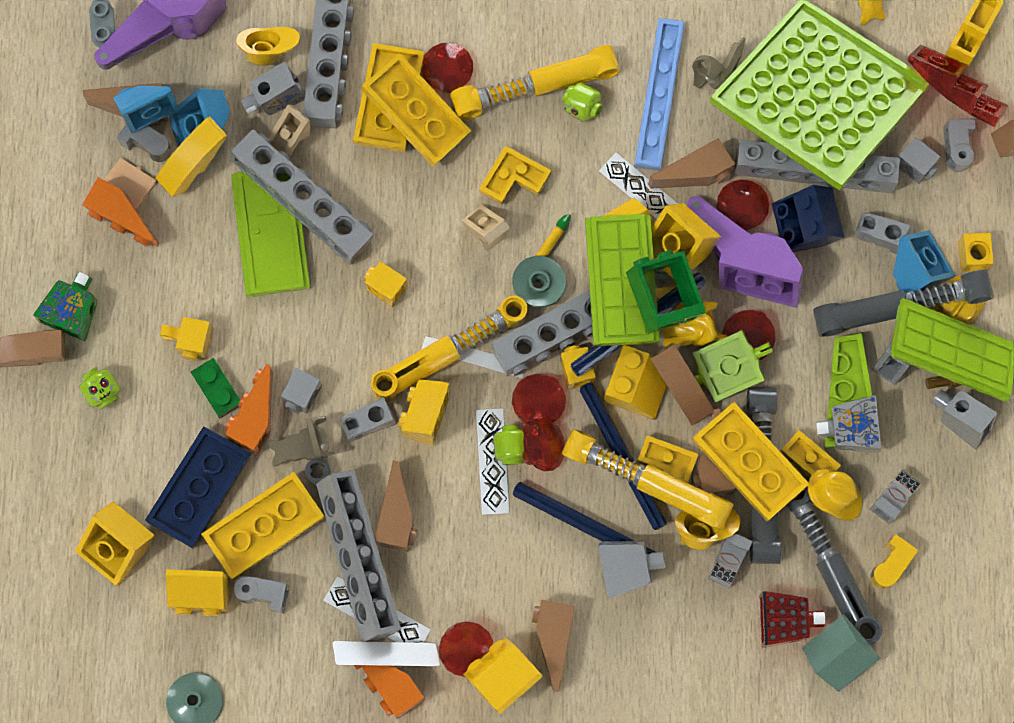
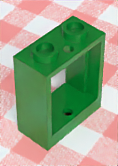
(685, 284)

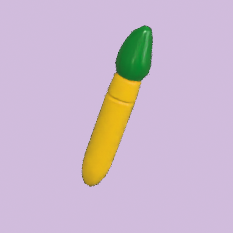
(561, 226)

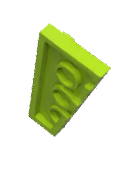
(848, 376)

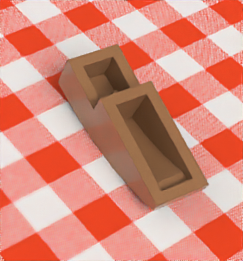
(32, 348)
(682, 383)

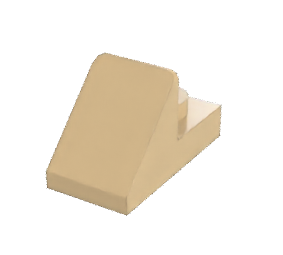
(289, 130)
(486, 226)

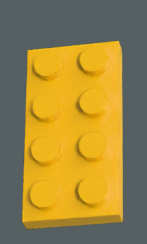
(415, 109)
(372, 125)
(750, 461)
(263, 526)

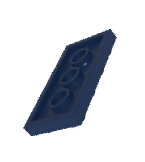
(198, 487)

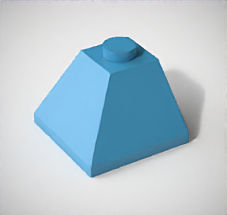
(145, 105)
(196, 109)
(920, 263)

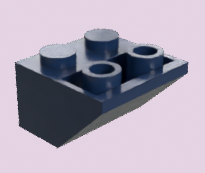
(808, 218)

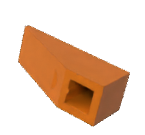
(115, 206)
(253, 420)
(394, 686)

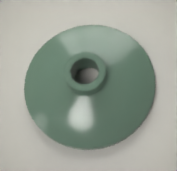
(539, 270)
(209, 699)

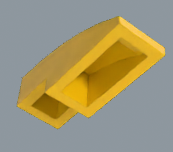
(974, 30)
(191, 157)

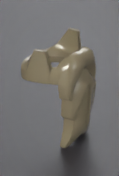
(716, 72)
(308, 444)

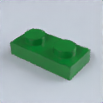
(216, 388)

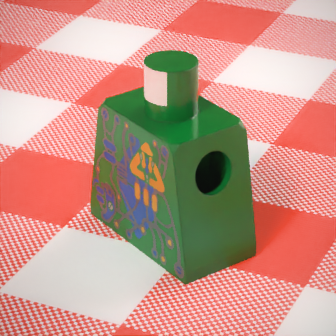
(69, 307)

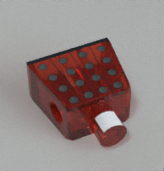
(786, 619)

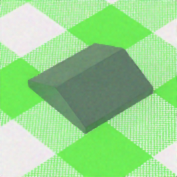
(840, 653)

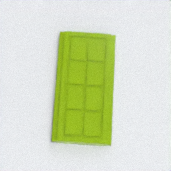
(268, 240)
(611, 250)
(953, 350)

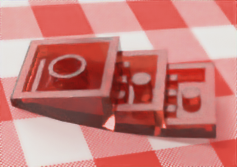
(949, 80)

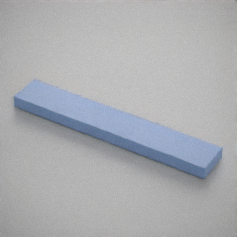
(659, 94)

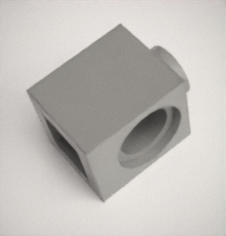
(918, 161)
(300, 391)

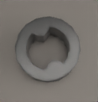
(308, 471)

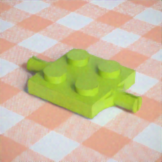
(730, 365)

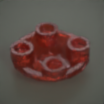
(447, 67)
(743, 203)
(755, 326)
(538, 398)
(543, 444)
(463, 645)

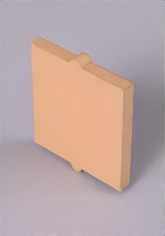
(131, 181)

